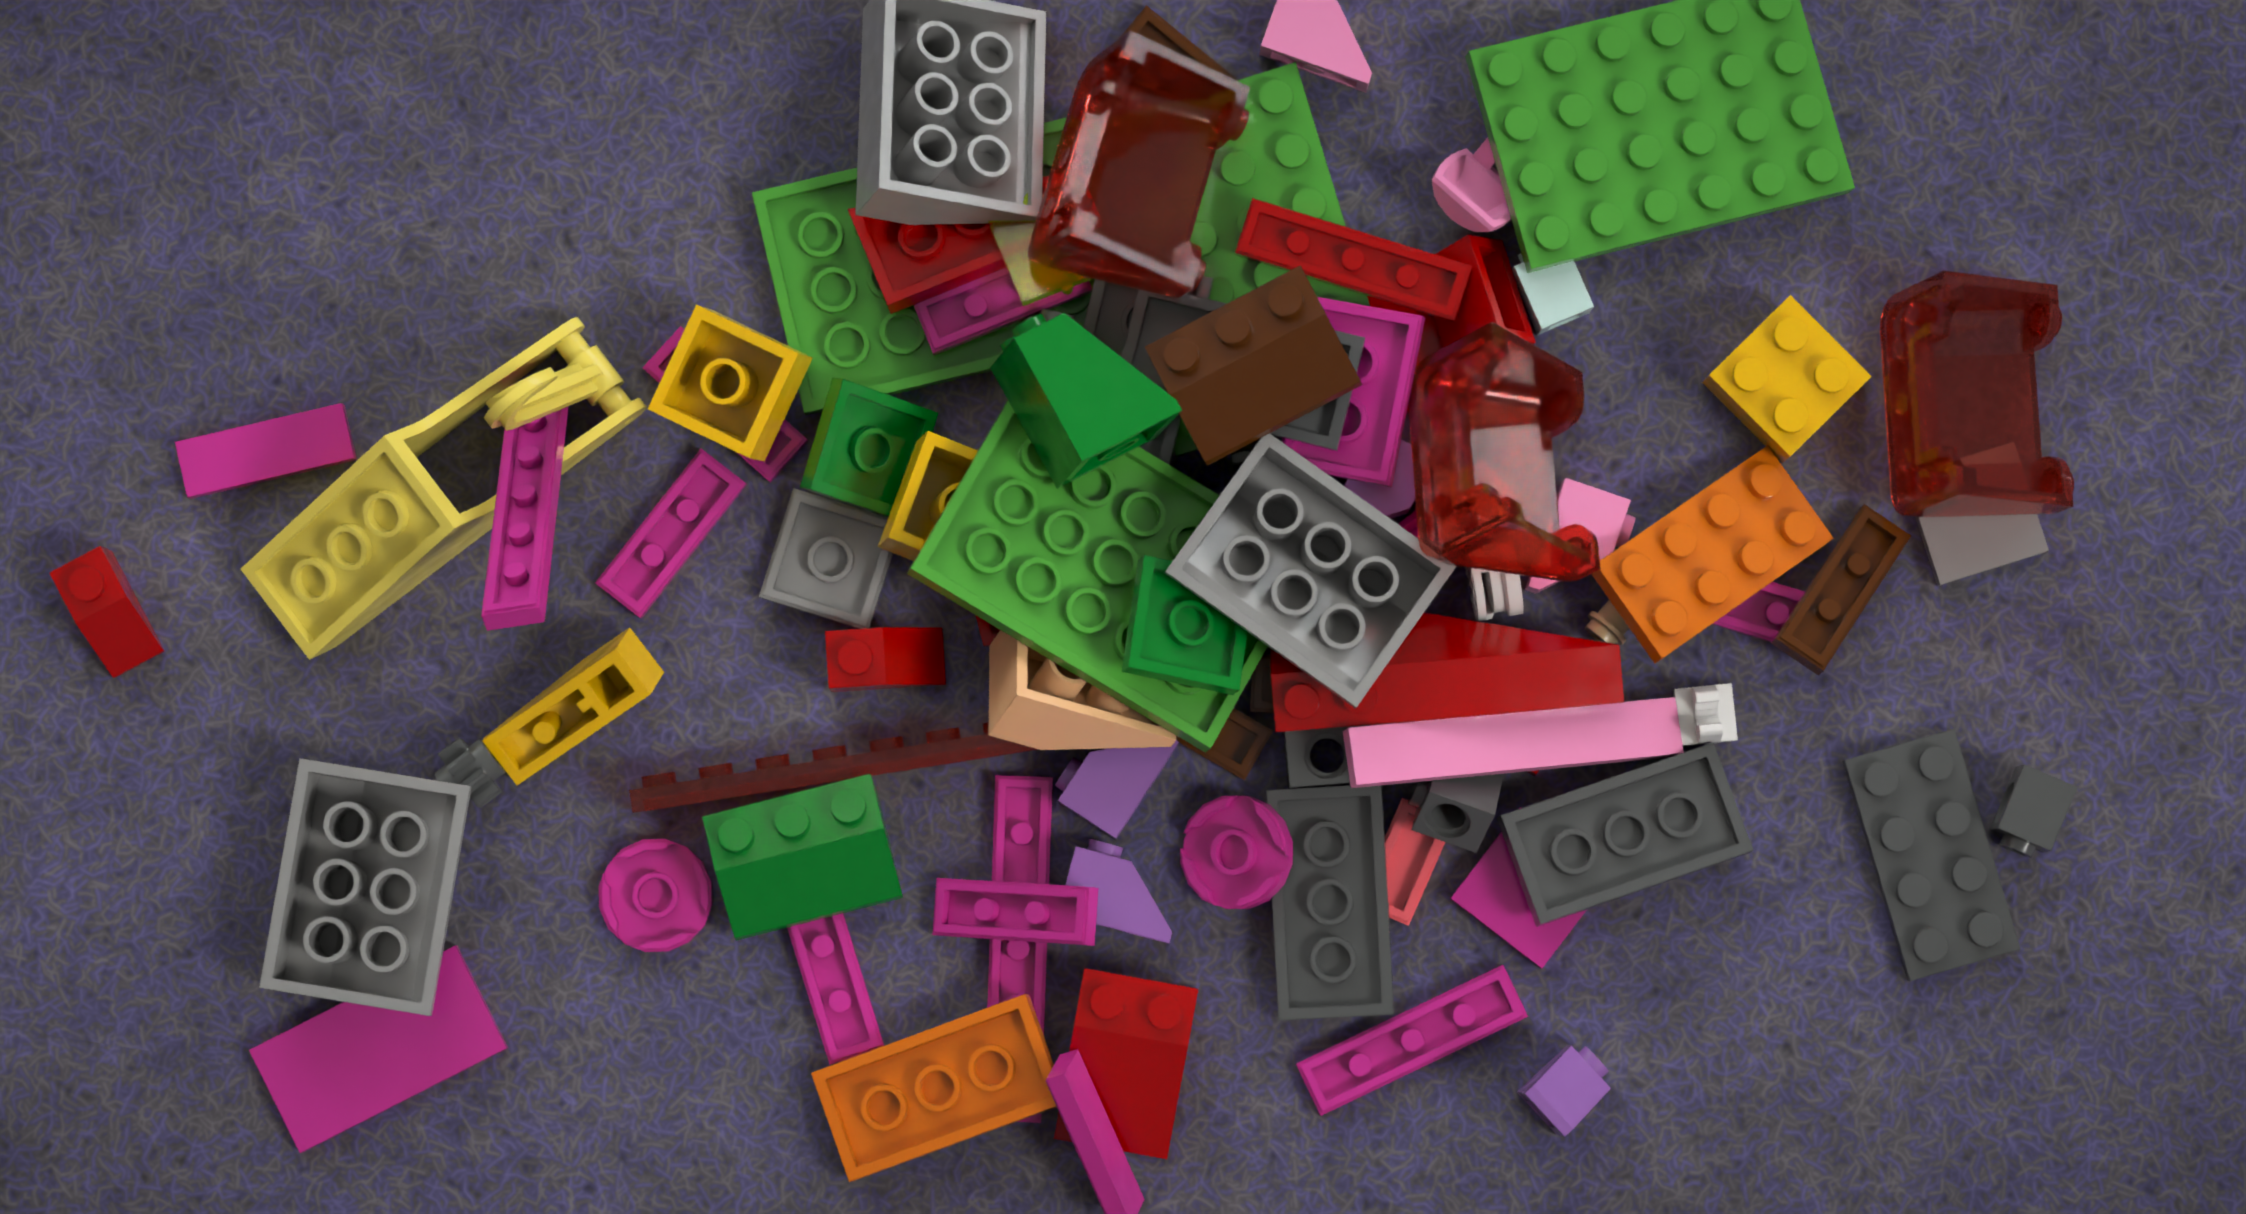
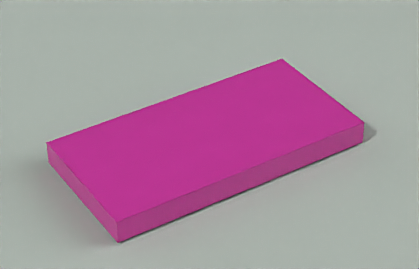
(373, 1058)

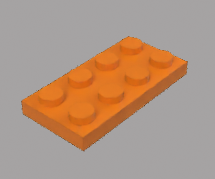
(1711, 554)
(937, 1087)

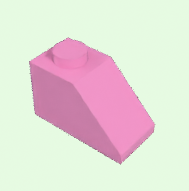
(1318, 41)
(1595, 510)

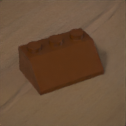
(1253, 365)

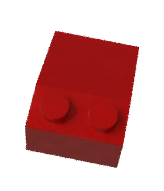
(1135, 1051)

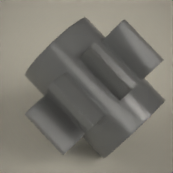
(471, 767)

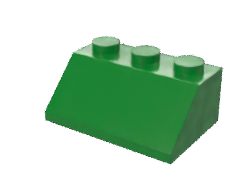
(802, 857)

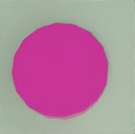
(1236, 852)
(680, 899)

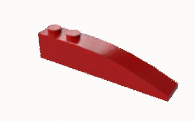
(1458, 671)

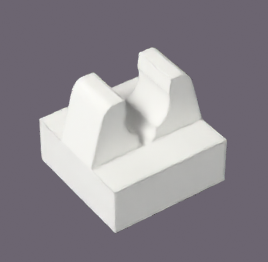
(1706, 714)

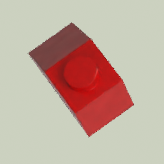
(107, 610)
(884, 658)

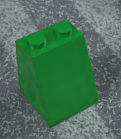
(1078, 397)

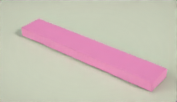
(1512, 742)

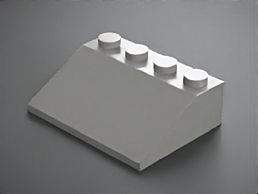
(950, 111)
(1309, 569)
(365, 887)

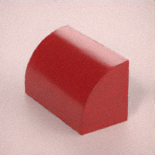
(1490, 291)

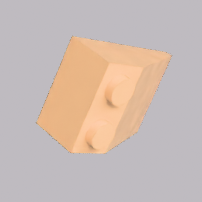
(1056, 710)

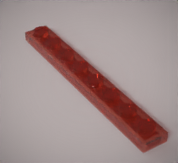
(828, 766)

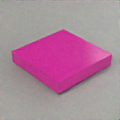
(1498, 902)

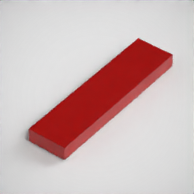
(1353, 260)

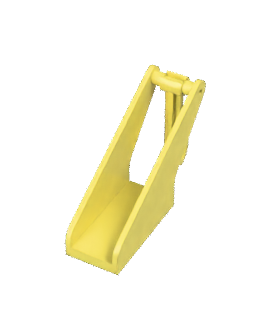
(388, 519)

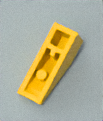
(575, 706)

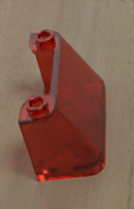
(1136, 168)
(1968, 397)
(1487, 461)

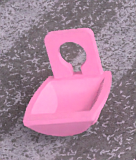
(1471, 190)

